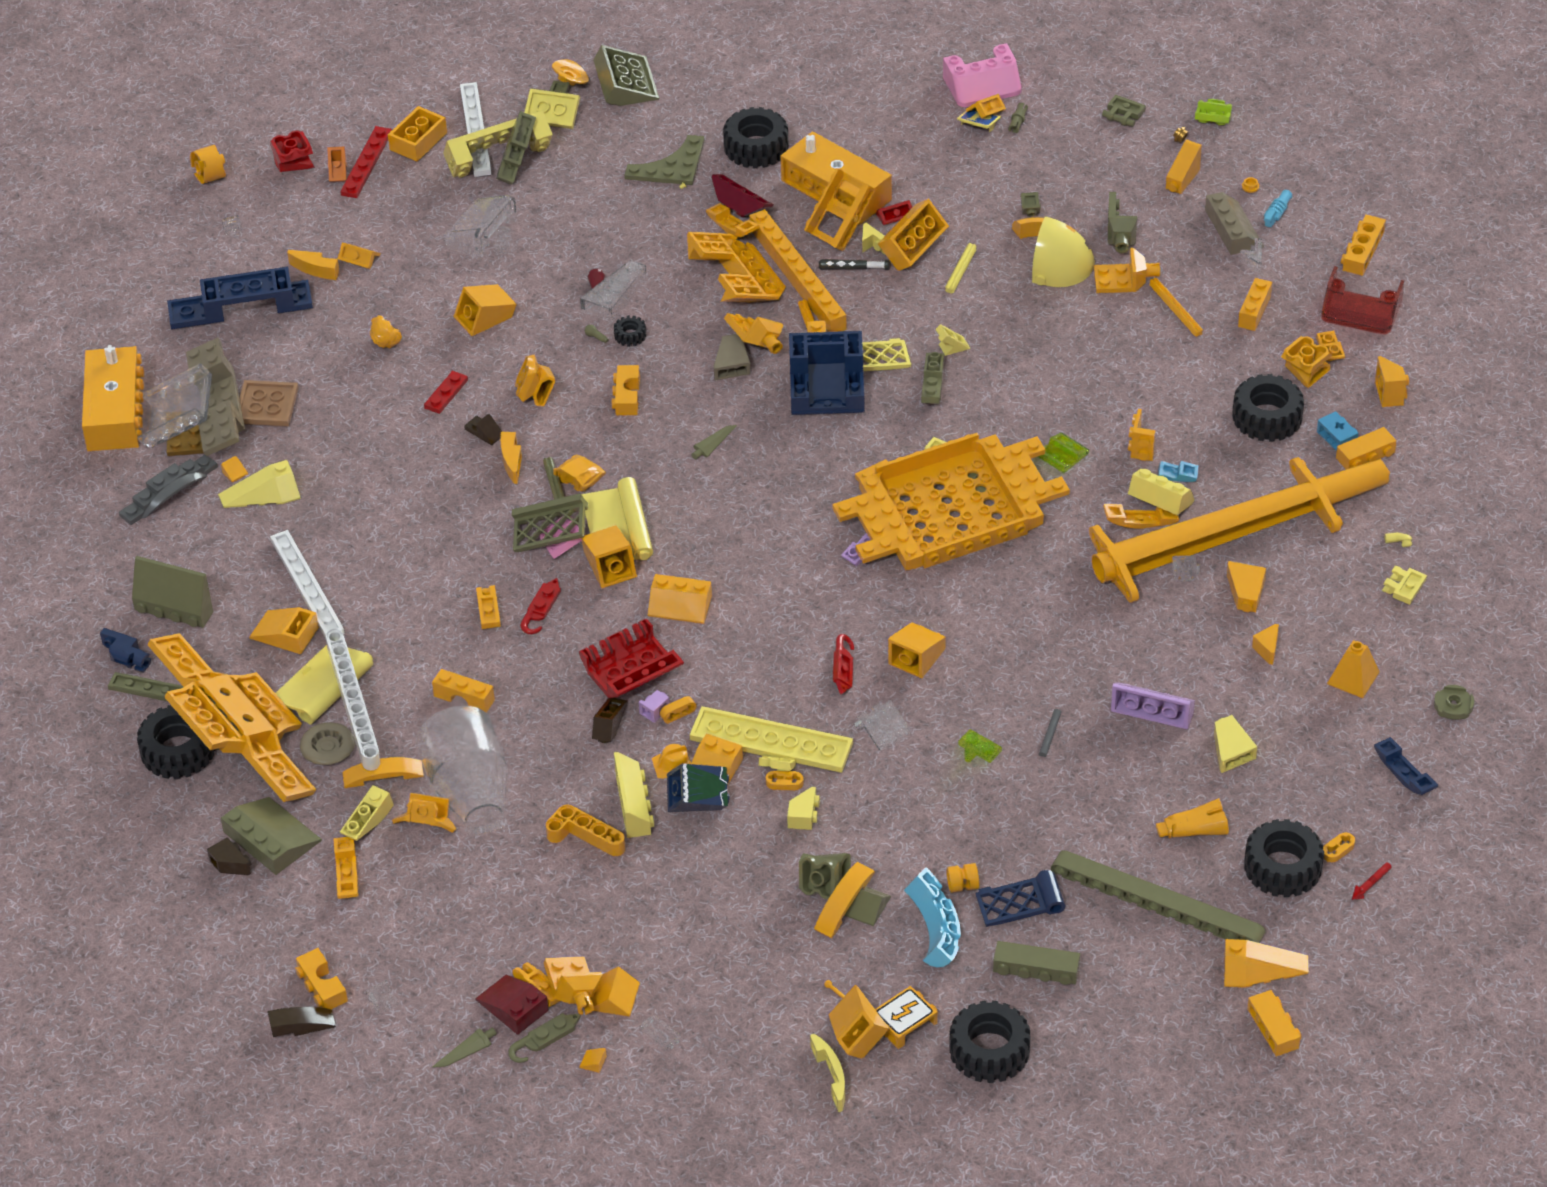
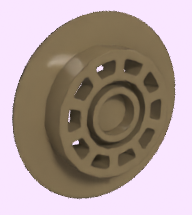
(327, 749)

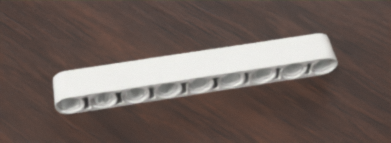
(353, 699)

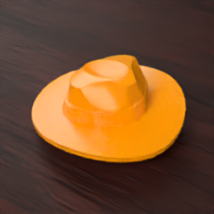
(570, 72)

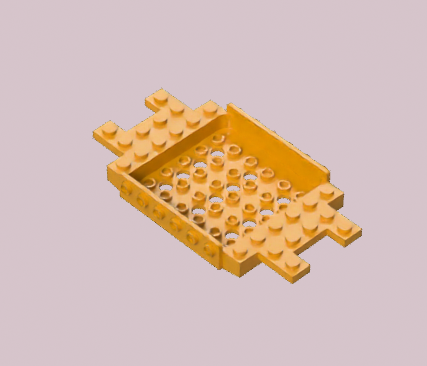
(1005, 473)

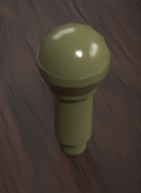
(590, 330)

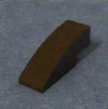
(300, 1020)

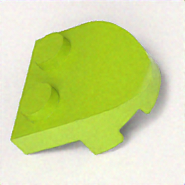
(1214, 111)

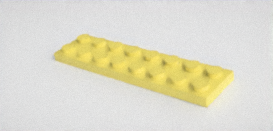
(774, 738)

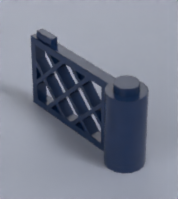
(1044, 887)

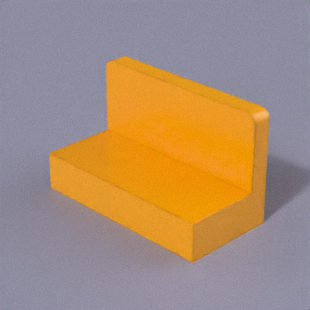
(988, 106)
(357, 255)

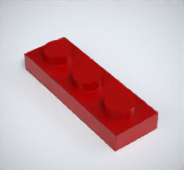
(445, 392)

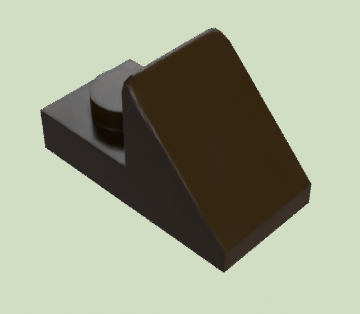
(484, 428)

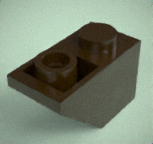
(228, 858)

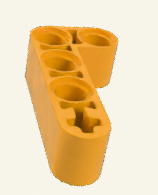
(586, 827)

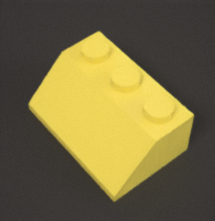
(1160, 491)

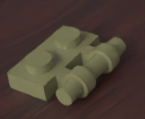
(1126, 107)

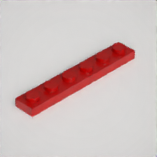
(365, 162)

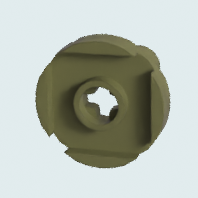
(1457, 711)

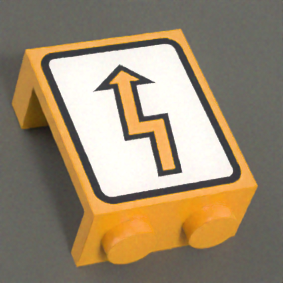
(904, 1014)

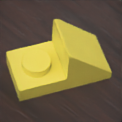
(871, 238)
(951, 341)

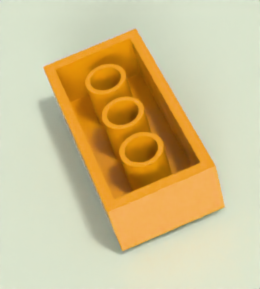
(913, 234)

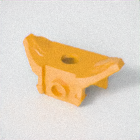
(427, 810)

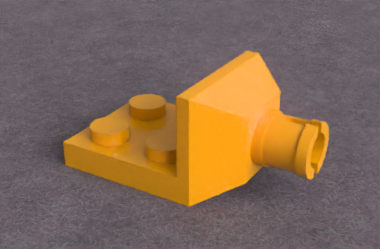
(1124, 277)
(757, 331)
(572, 981)

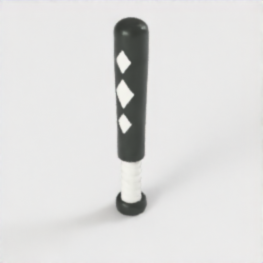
(835, 264)

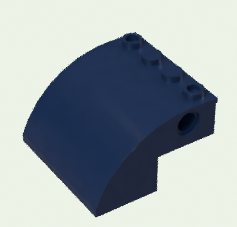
(826, 372)

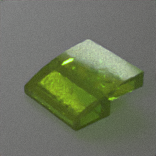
(1063, 452)

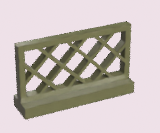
(549, 510)

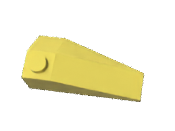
(268, 485)

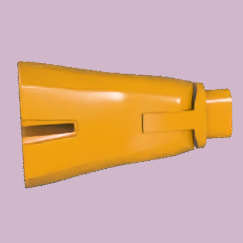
(1201, 820)

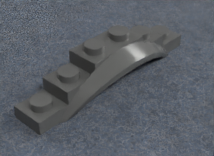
(166, 485)

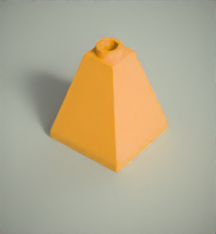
(1355, 670)

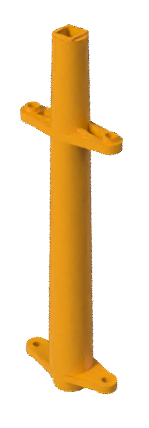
(1145, 552)

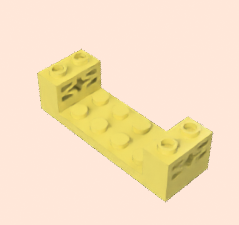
(459, 150)

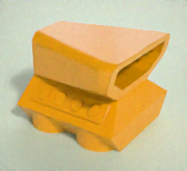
(1307, 360)
(534, 381)

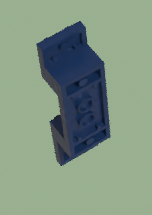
(239, 289)

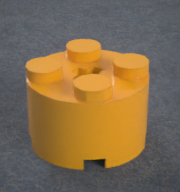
(208, 164)

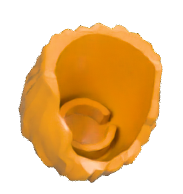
(384, 333)

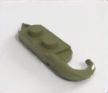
(545, 1035)

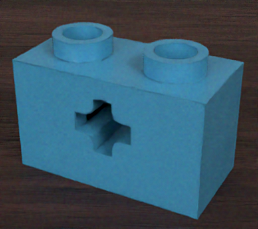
(1335, 430)

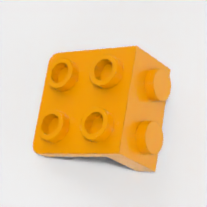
(1142, 439)

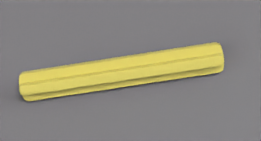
(960, 268)

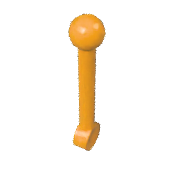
(828, 984)

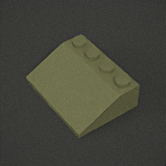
(624, 76)
(171, 592)
(269, 833)

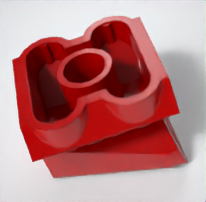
(292, 152)

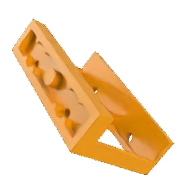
(850, 215)

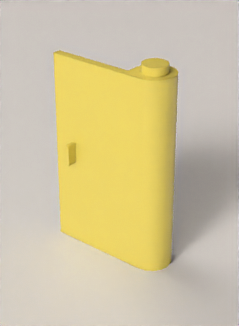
(624, 509)
(315, 684)

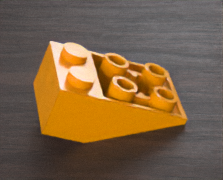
(287, 628)
(857, 1024)

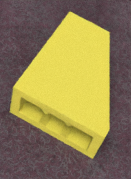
(1232, 744)

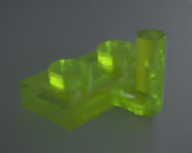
(978, 745)

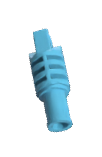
(1277, 208)

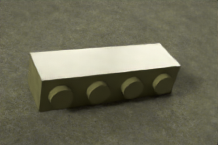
(1036, 962)

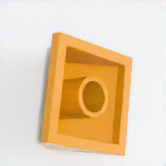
(616, 993)

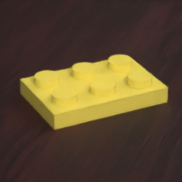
(557, 107)

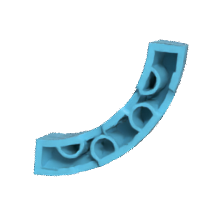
(939, 917)

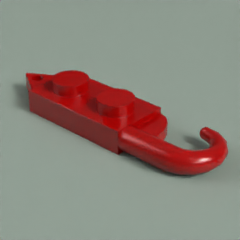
(541, 605)
(843, 664)

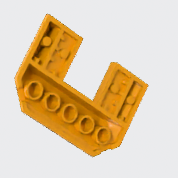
(749, 273)

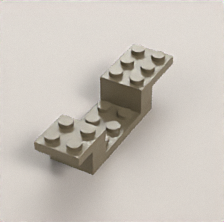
(224, 407)

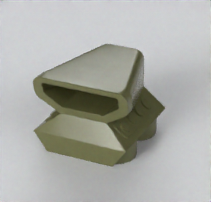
(822, 872)

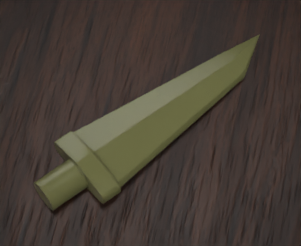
(709, 444)
(473, 1044)

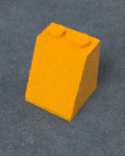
(483, 308)
(609, 556)
(915, 649)

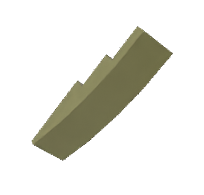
(516, 147)

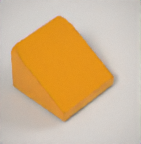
(233, 469)
(593, 1059)

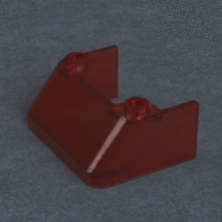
(1360, 310)

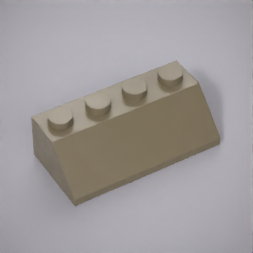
(1230, 222)

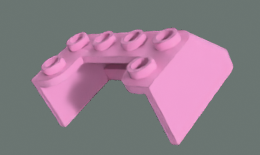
(982, 78)

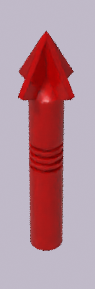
(1359, 891)

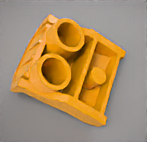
(579, 472)

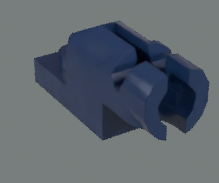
(125, 650)

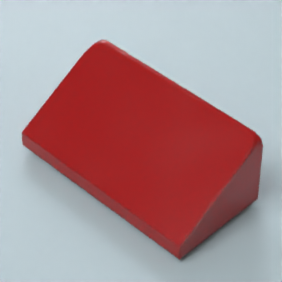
(894, 212)

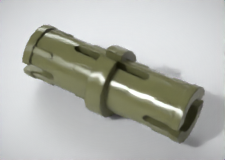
(1018, 117)

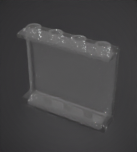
(177, 405)

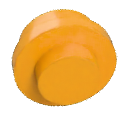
(1250, 185)

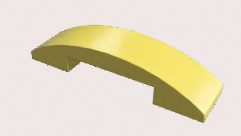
(823, 1052)

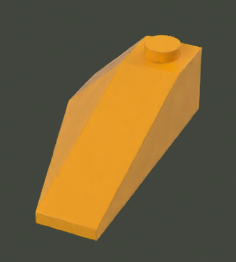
(1256, 963)

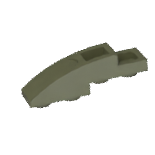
(932, 378)

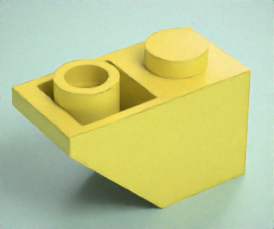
(802, 810)

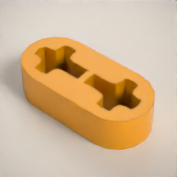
(677, 709)
(784, 780)
(1339, 848)

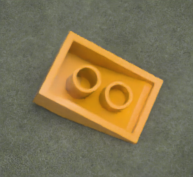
(719, 752)

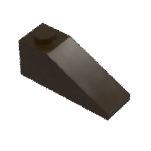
(608, 720)

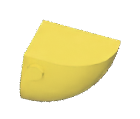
(1060, 256)

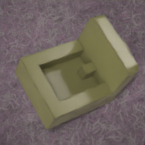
(1030, 203)

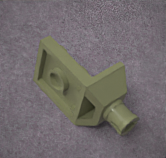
(1120, 228)

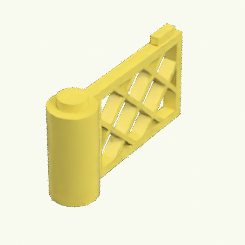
(888, 347)

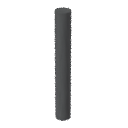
(1050, 732)

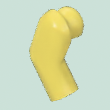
(1398, 537)

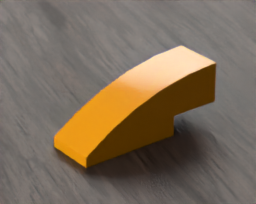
(314, 264)
(511, 455)

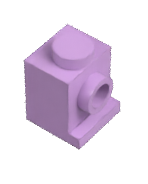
(652, 705)

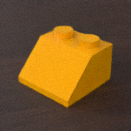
(1390, 383)

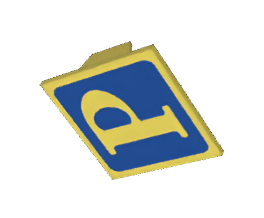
(974, 118)

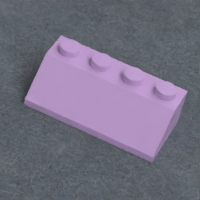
(1152, 705)

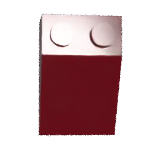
(514, 1003)

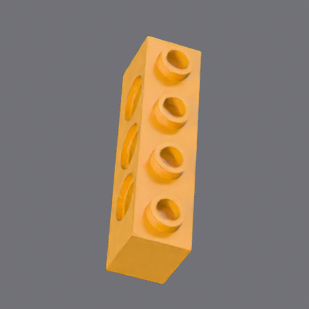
(1363, 244)

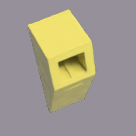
(368, 813)

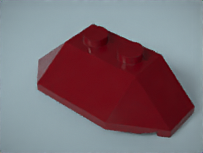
(738, 197)

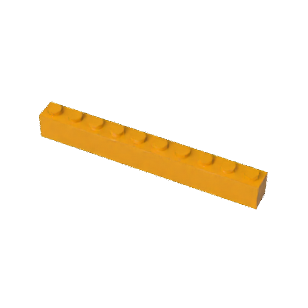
(798, 272)

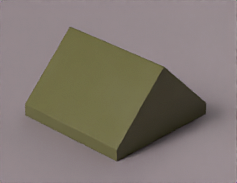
(868, 906)

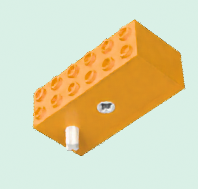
(814, 159)
(112, 398)

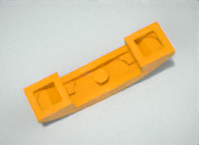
(721, 215)
(1138, 518)
(388, 768)
(346, 867)
(842, 898)

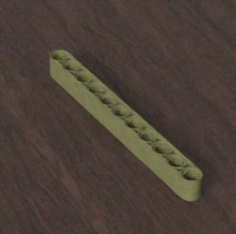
(1156, 898)

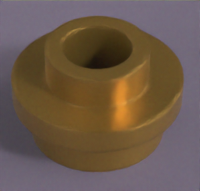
(1180, 134)

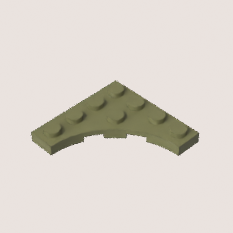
(674, 169)

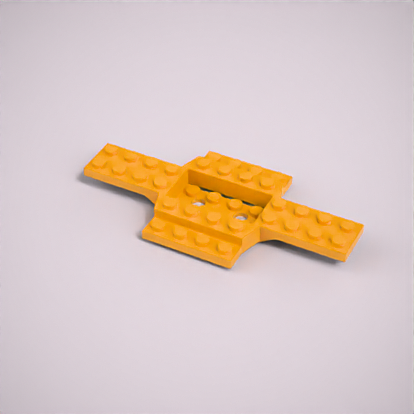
(247, 698)

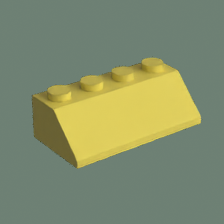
(632, 796)

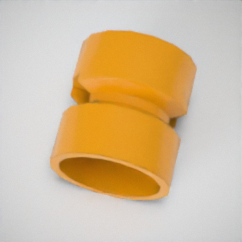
(963, 877)

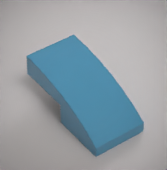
(1184, 472)

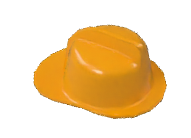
(670, 758)

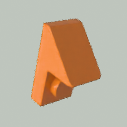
(337, 164)

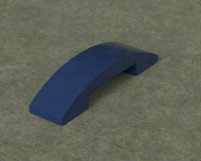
(1404, 771)

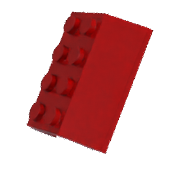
(628, 662)

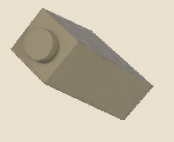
(731, 358)

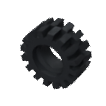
(630, 324)

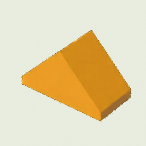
(1265, 643)

